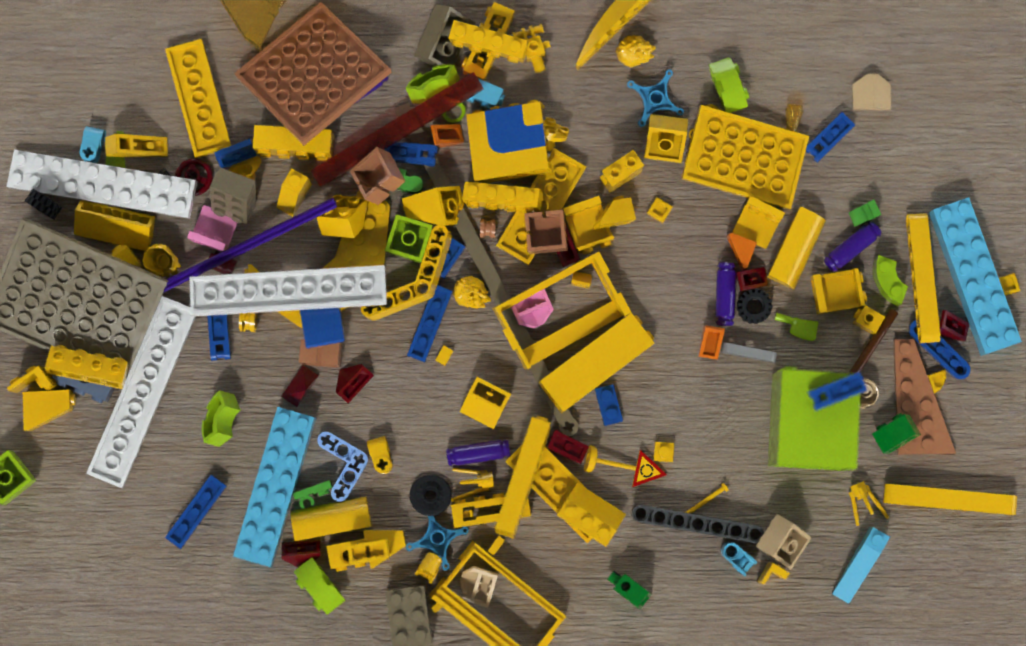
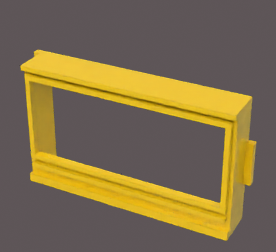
(574, 330)
(472, 618)

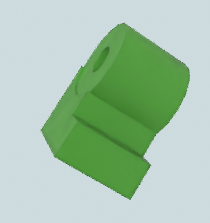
(412, 184)
(865, 213)

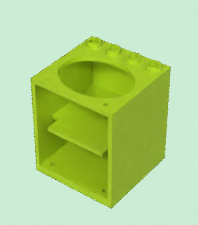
(810, 437)

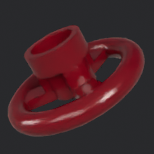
(192, 170)

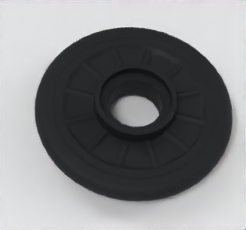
(430, 483)

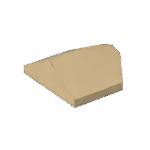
(871, 93)
(478, 585)

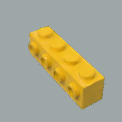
(488, 41)
(502, 197)
(86, 366)

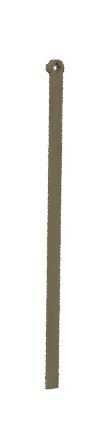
(489, 274)

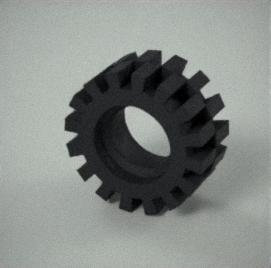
(43, 204)
(764, 300)

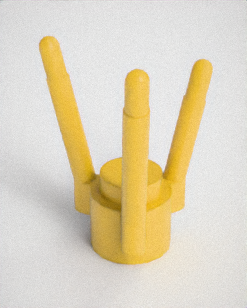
(483, 480)
(861, 491)

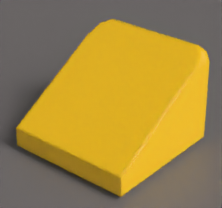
(581, 279)

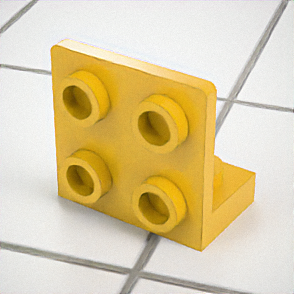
(758, 222)
(33, 374)

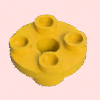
(554, 133)

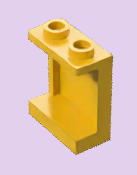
(621, 171)
(581, 221)
(838, 291)

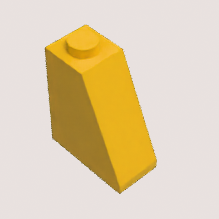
(293, 192)
(45, 406)

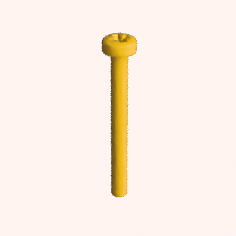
(708, 498)

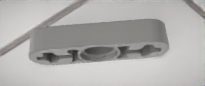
(748, 352)

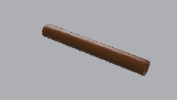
(874, 342)

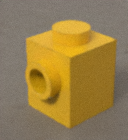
(868, 319)

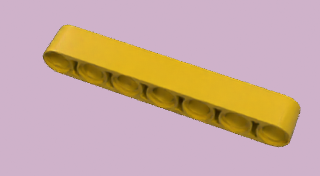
(923, 278)
(950, 499)

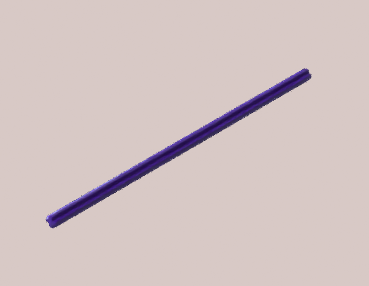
(250, 243)

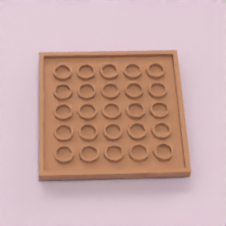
(312, 73)

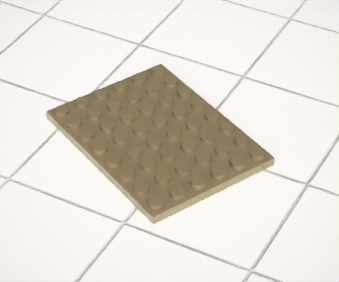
(75, 295)

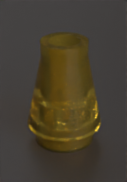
(793, 116)

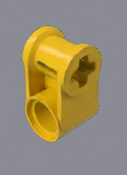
(379, 451)
(429, 567)

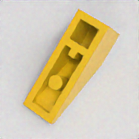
(135, 146)

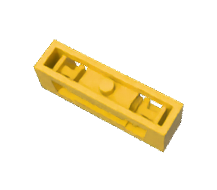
(500, 14)
(458, 513)

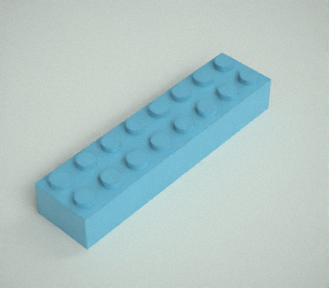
(974, 276)
(274, 487)

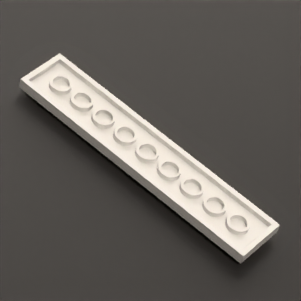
(102, 184)
(287, 290)
(142, 392)

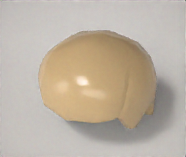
(870, 396)

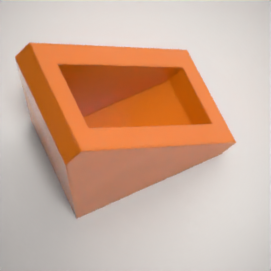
(447, 135)
(742, 249)
(711, 342)

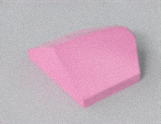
(533, 310)

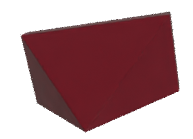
(752, 278)
(953, 326)
(351, 381)
(299, 386)
(300, 551)

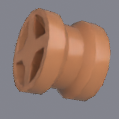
(487, 228)

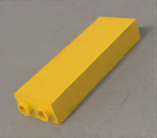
(596, 362)
(523, 477)

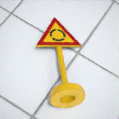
(644, 470)

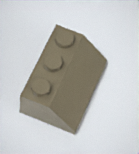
(435, 44)

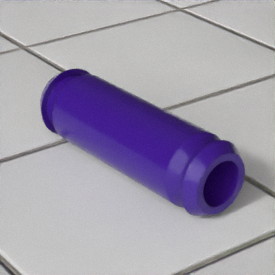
(852, 246)
(725, 294)
(478, 452)

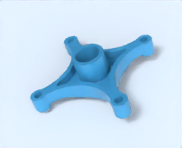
(655, 98)
(437, 540)

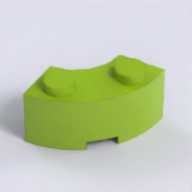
(431, 83)
(728, 85)
(887, 280)
(219, 418)
(319, 586)

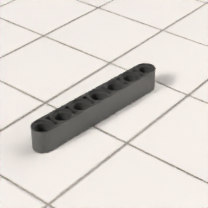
(707, 522)

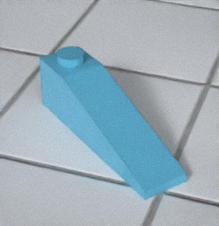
(860, 564)

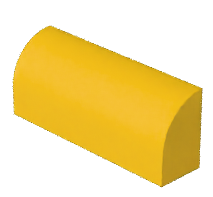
(114, 225)
(796, 248)
(330, 518)

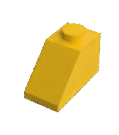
(616, 213)

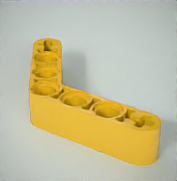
(422, 278)

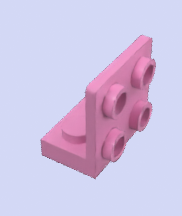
(213, 230)

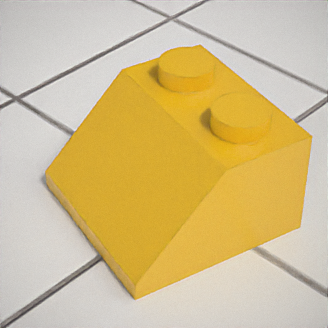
(666, 138)

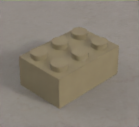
(233, 196)
(409, 616)

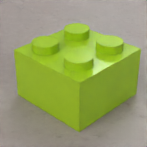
(408, 238)
(13, 477)

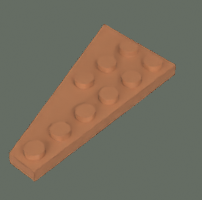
(917, 399)

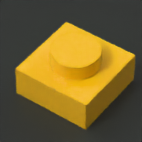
(663, 451)

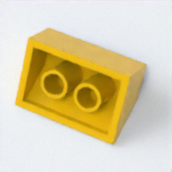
(591, 514)

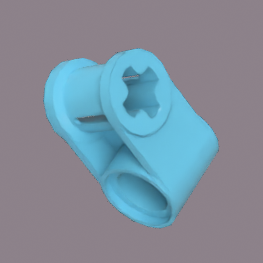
(92, 140)
(740, 560)

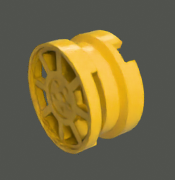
(248, 321)

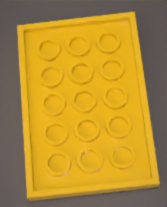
(745, 157)

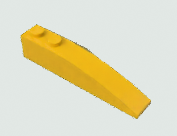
(610, 23)

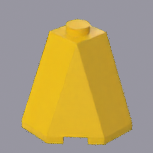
(435, 205)

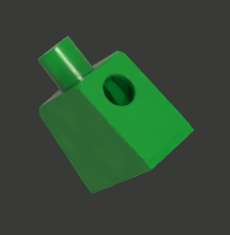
(636, 594)

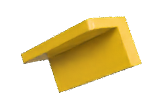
(772, 568)

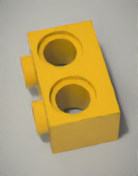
(368, 552)

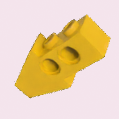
(395, 539)

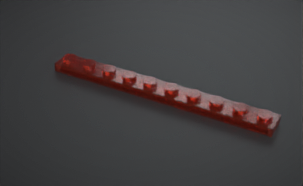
(398, 129)

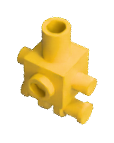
(536, 47)

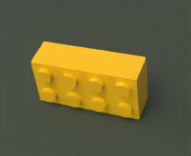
(280, 142)

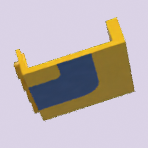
(508, 142)

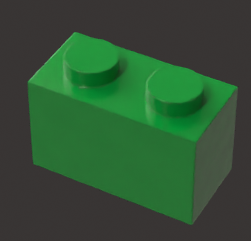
(896, 433)

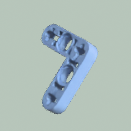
(349, 458)

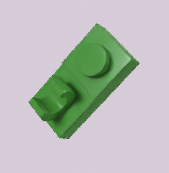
(321, 489)

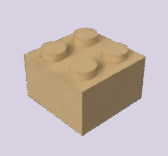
(783, 541)

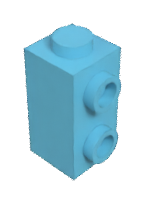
(489, 97)

